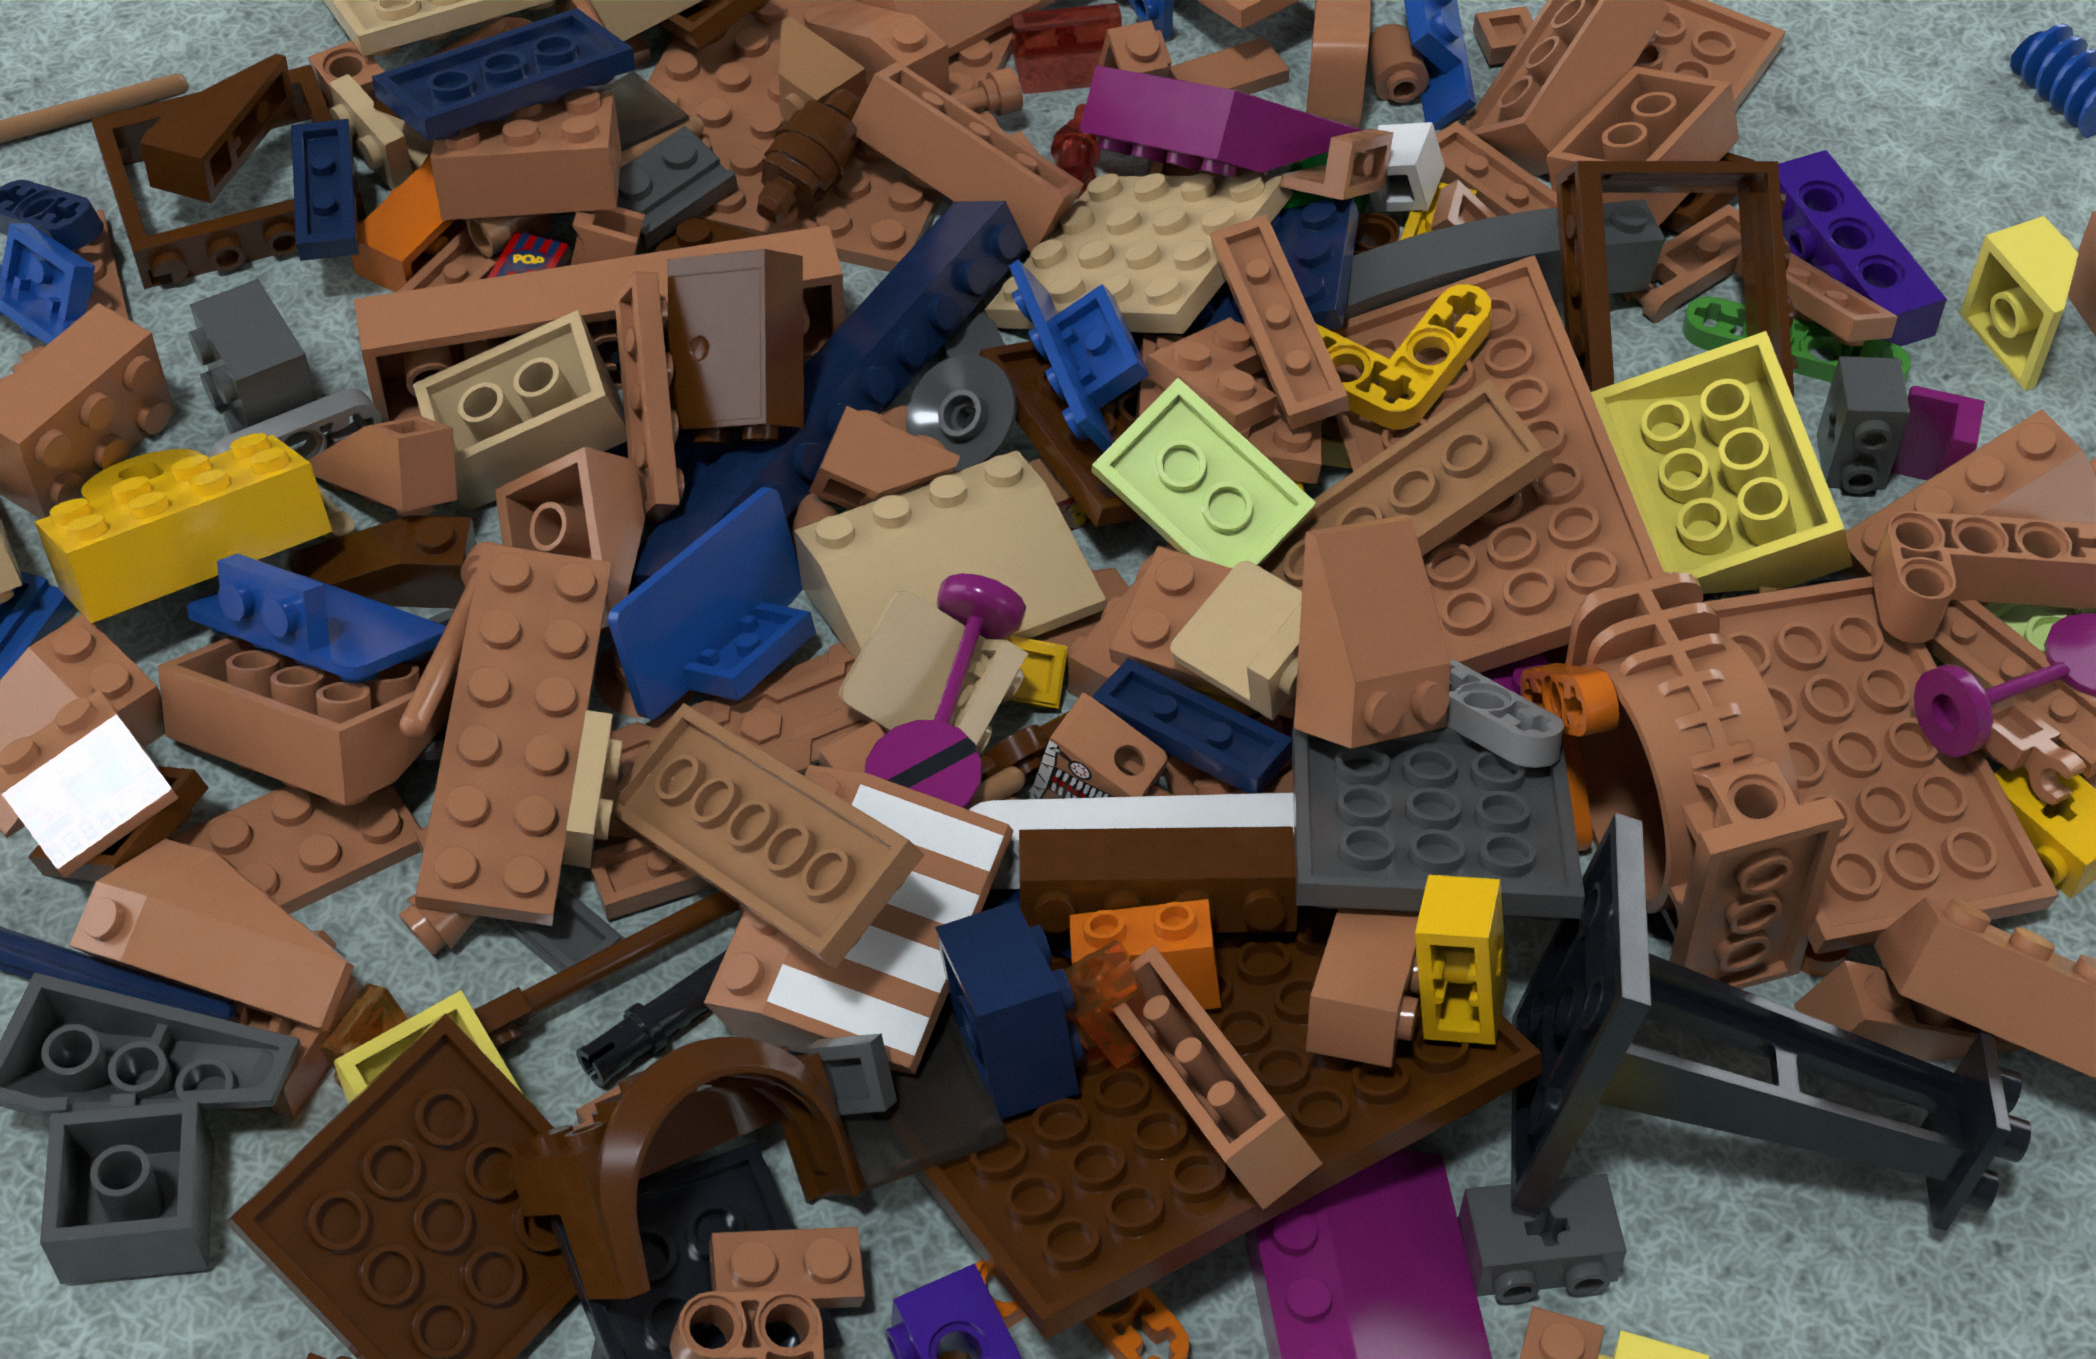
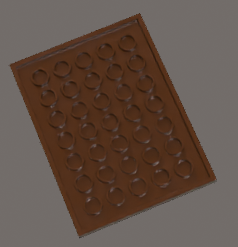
(1126, 1185)

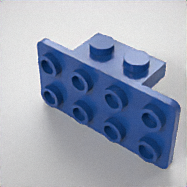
(715, 612)
(312, 620)

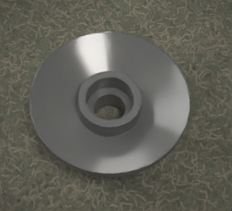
(951, 395)

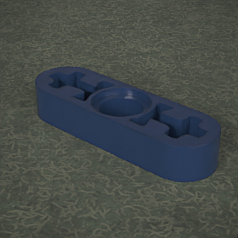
(55, 212)

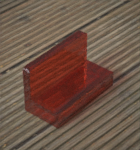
(1060, 45)

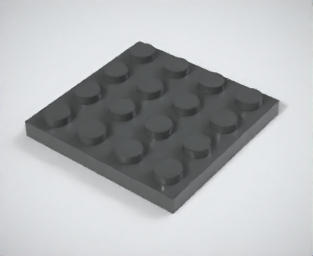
(1430, 805)

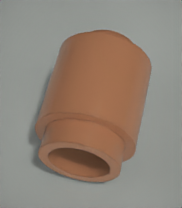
(1396, 65)

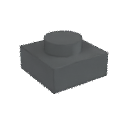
(857, 1072)

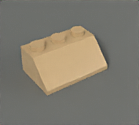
(524, 406)

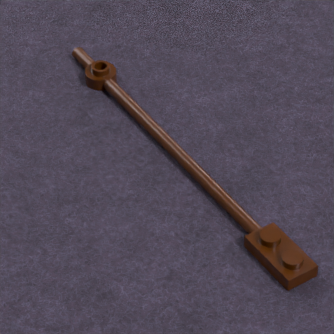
(512, 1010)

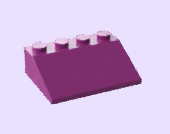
(1200, 124)
(1370, 1270)

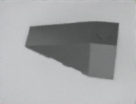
(104, 1049)

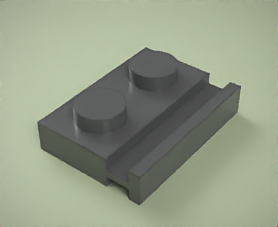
(673, 184)

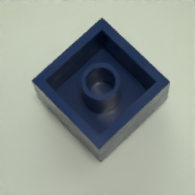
(1011, 1008)

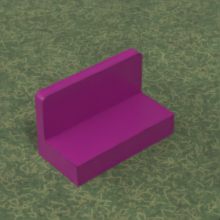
(1937, 432)

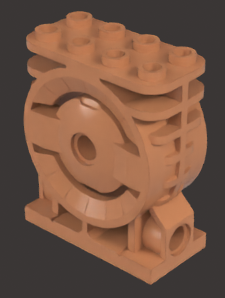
(1708, 778)

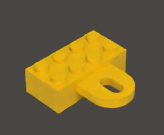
(173, 515)

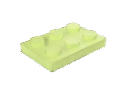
(1202, 482)

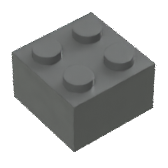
(250, 358)
(128, 1192)

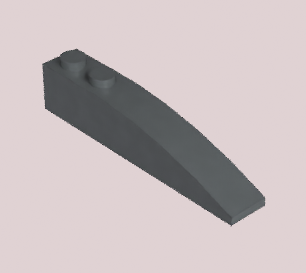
(1474, 247)

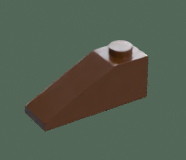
(213, 133)
(397, 562)

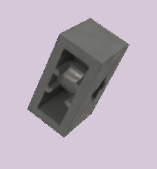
(1862, 423)
(1568, 1245)

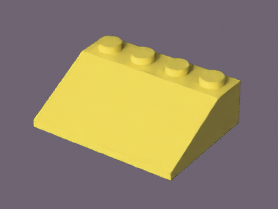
(1725, 470)

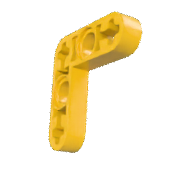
(1402, 371)

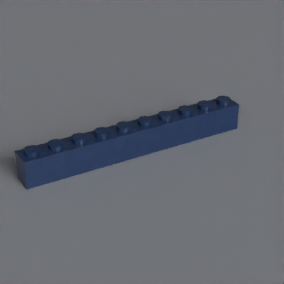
(857, 368)

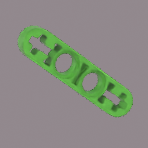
(1803, 336)

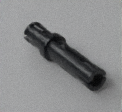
(649, 1026)

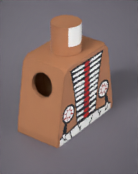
(1098, 757)

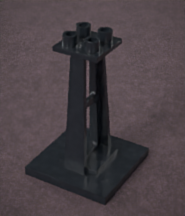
(1603, 984)

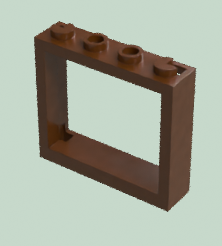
(215, 243)
(1584, 248)

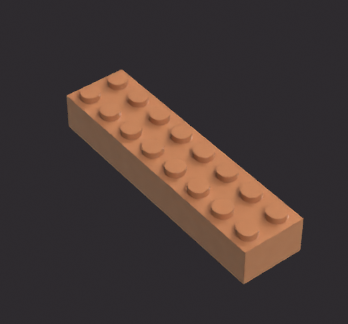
(436, 327)

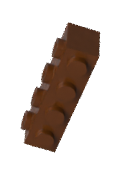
(1238, 869)

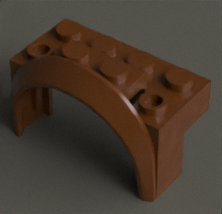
(666, 1116)

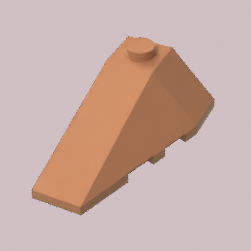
(214, 931)

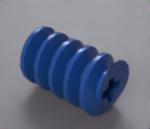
(2061, 74)

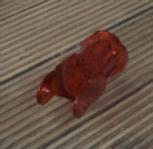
(1067, 150)

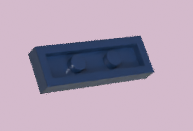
(324, 190)
(1196, 727)

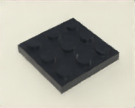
(675, 1229)

